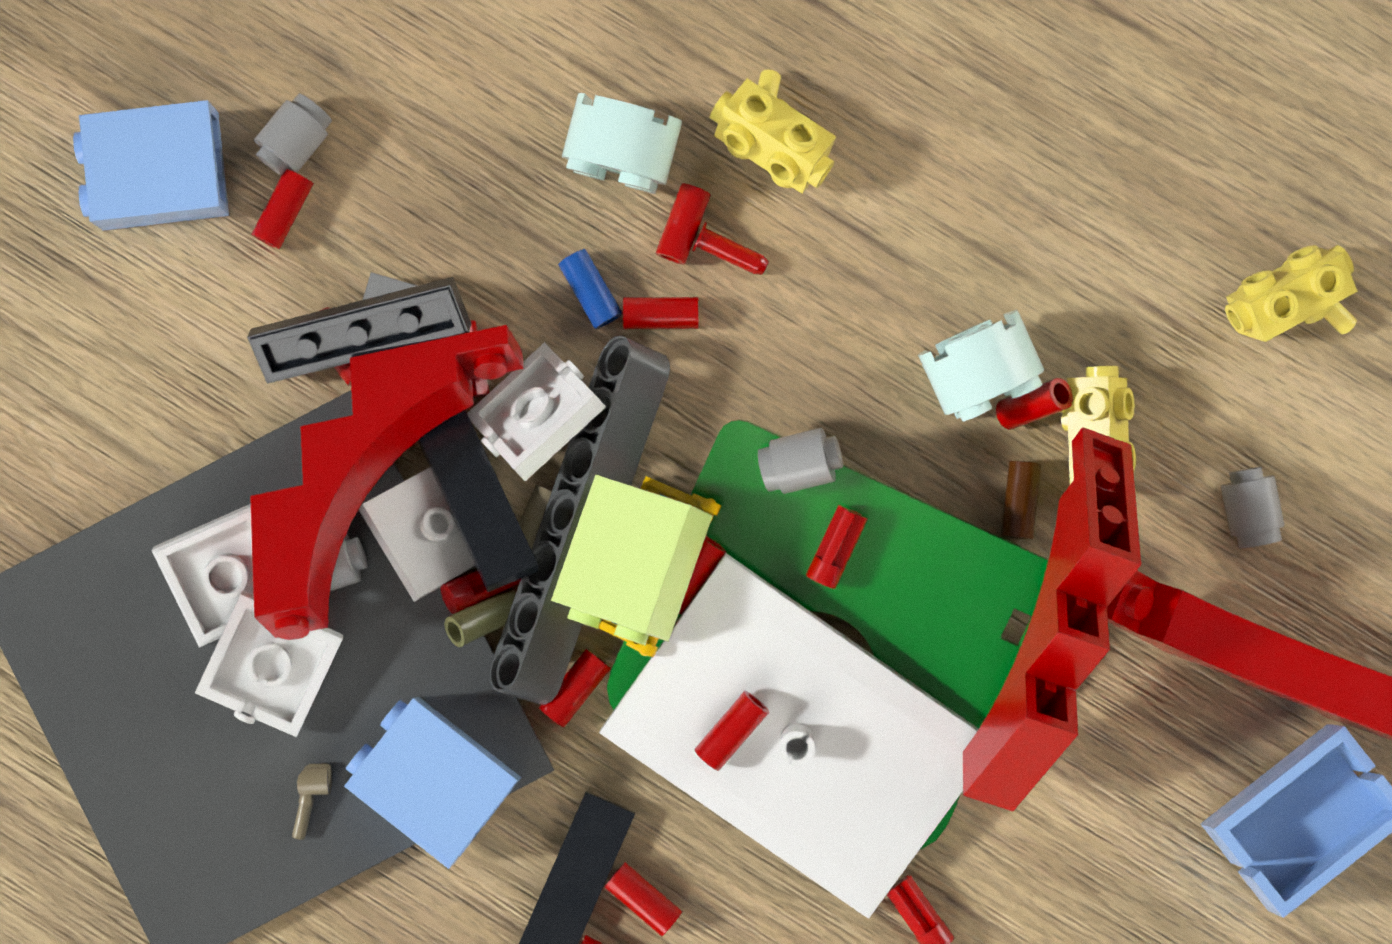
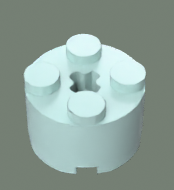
(622, 141)
(983, 365)

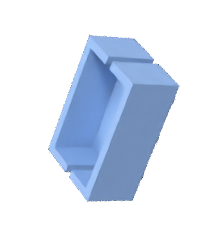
(1304, 819)

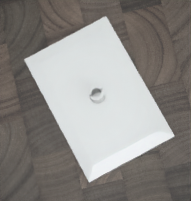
(840, 769)

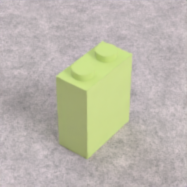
(631, 560)

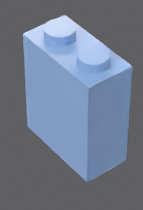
(151, 165)
(430, 780)

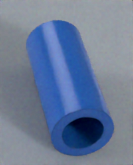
(590, 289)

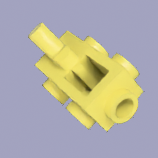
(773, 134)
(1298, 291)
(1099, 404)

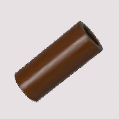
(1021, 500)

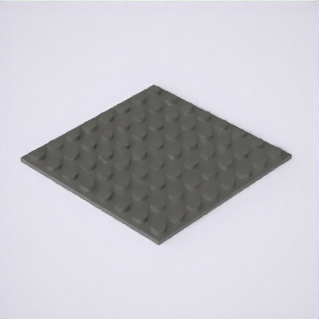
(176, 784)

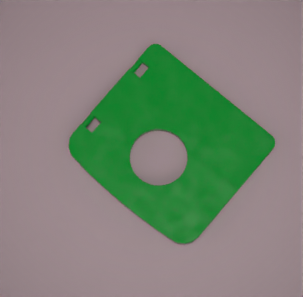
(916, 587)

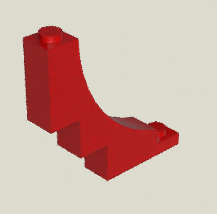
(394, 403)
(1068, 634)
(1253, 654)

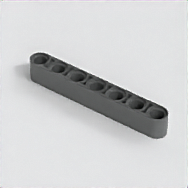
(537, 632)

